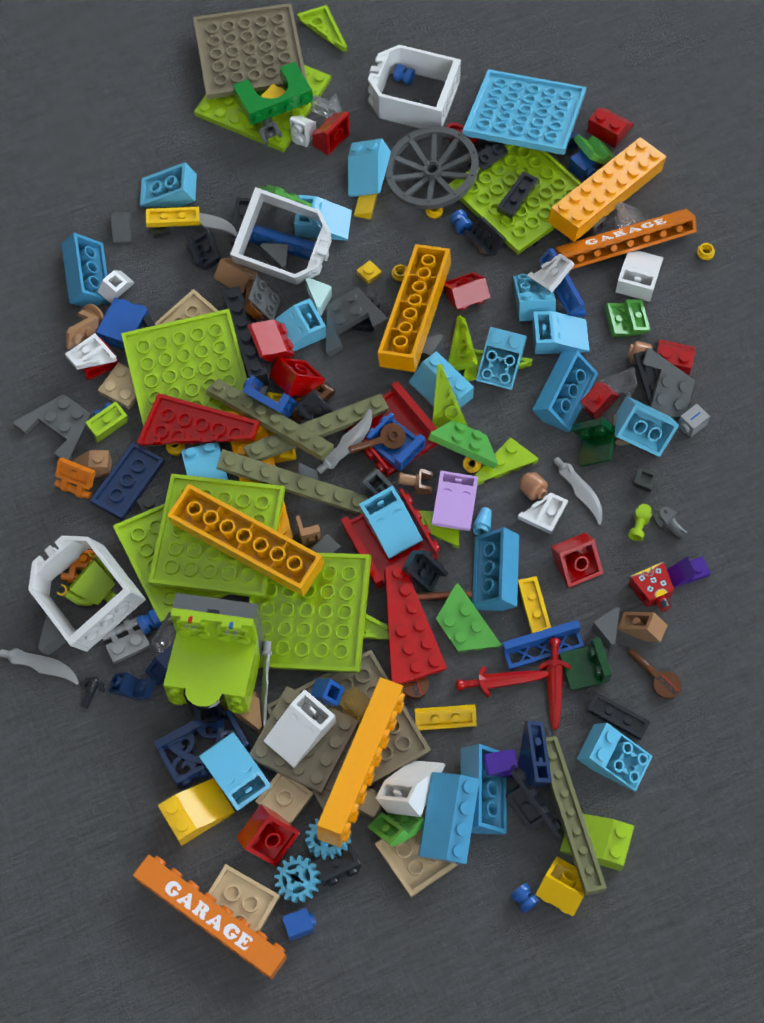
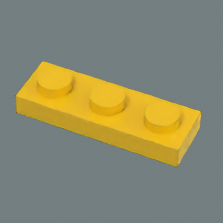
(172, 217)
(533, 604)
(445, 717)

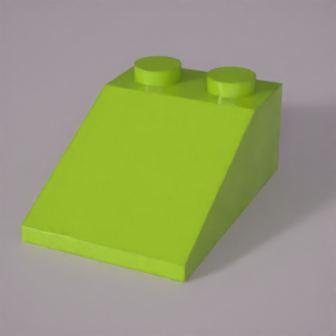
(609, 840)

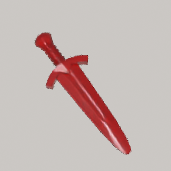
(497, 680)
(554, 681)

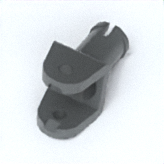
(269, 130)
(668, 521)

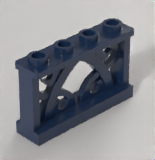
(187, 732)

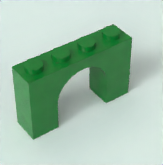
(260, 108)

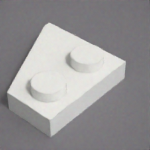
(552, 272)
(90, 353)
(545, 513)

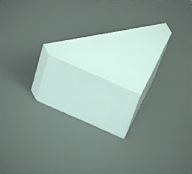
(319, 294)

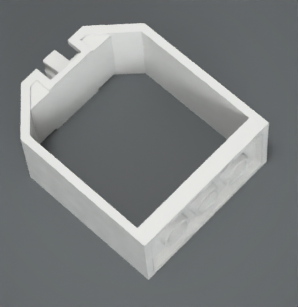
(425, 64)
(319, 253)
(108, 616)

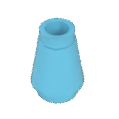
(483, 522)

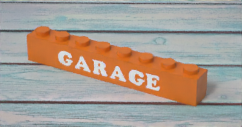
(629, 238)
(211, 917)

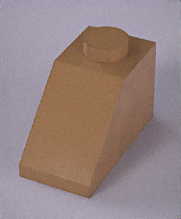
(97, 460)
(643, 625)
(253, 718)

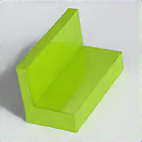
(107, 421)

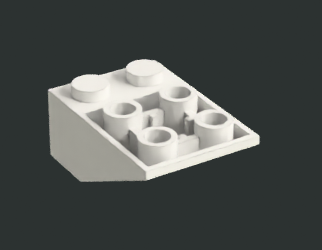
(639, 275)
(300, 728)
(408, 788)

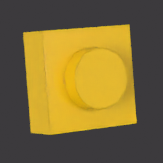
(369, 272)

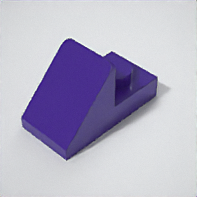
(688, 571)
(500, 763)

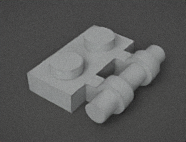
(128, 645)

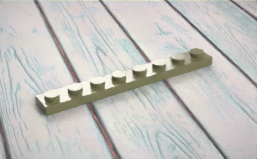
(270, 419)
(322, 426)
(293, 482)
(573, 821)

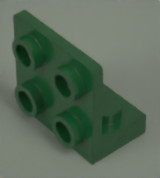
(597, 441)
(588, 666)

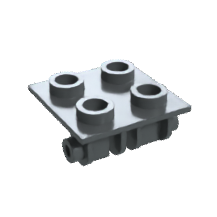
(264, 299)

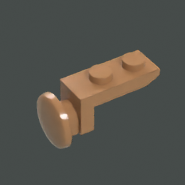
(87, 327)

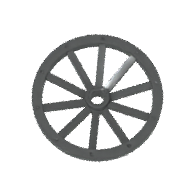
(431, 166)

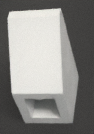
(301, 130)
(114, 285)

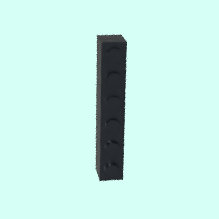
(251, 360)

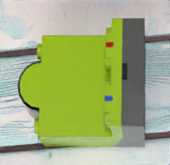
(214, 656)

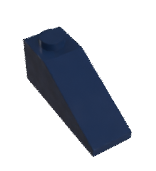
(534, 755)

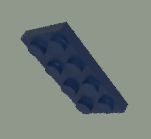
(127, 481)

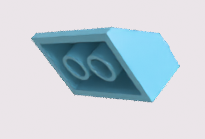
(425, 380)
(644, 426)

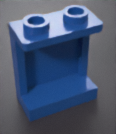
(120, 318)
(285, 405)
(406, 453)

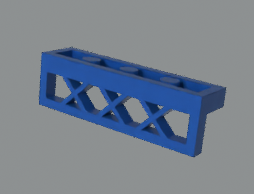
(296, 246)
(566, 290)
(539, 638)

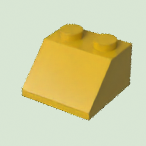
(562, 887)

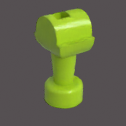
(641, 517)

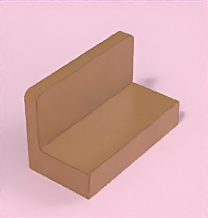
(233, 274)
(308, 536)

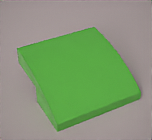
(594, 149)
(627, 318)
(395, 827)

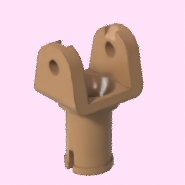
(415, 480)

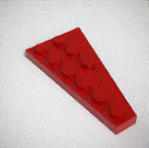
(186, 422)
(410, 638)

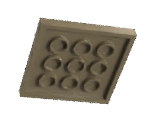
(320, 762)

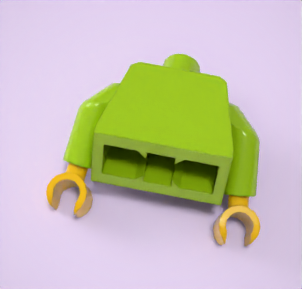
(91, 585)

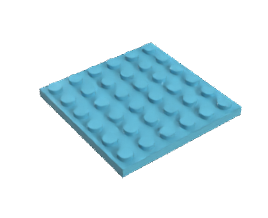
(525, 111)

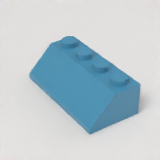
(84, 269)
(564, 390)
(496, 570)
(491, 803)
(448, 818)

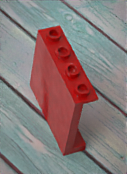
(409, 416)
(366, 542)

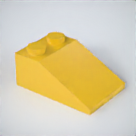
(196, 810)

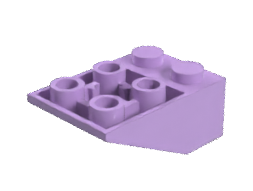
(455, 500)

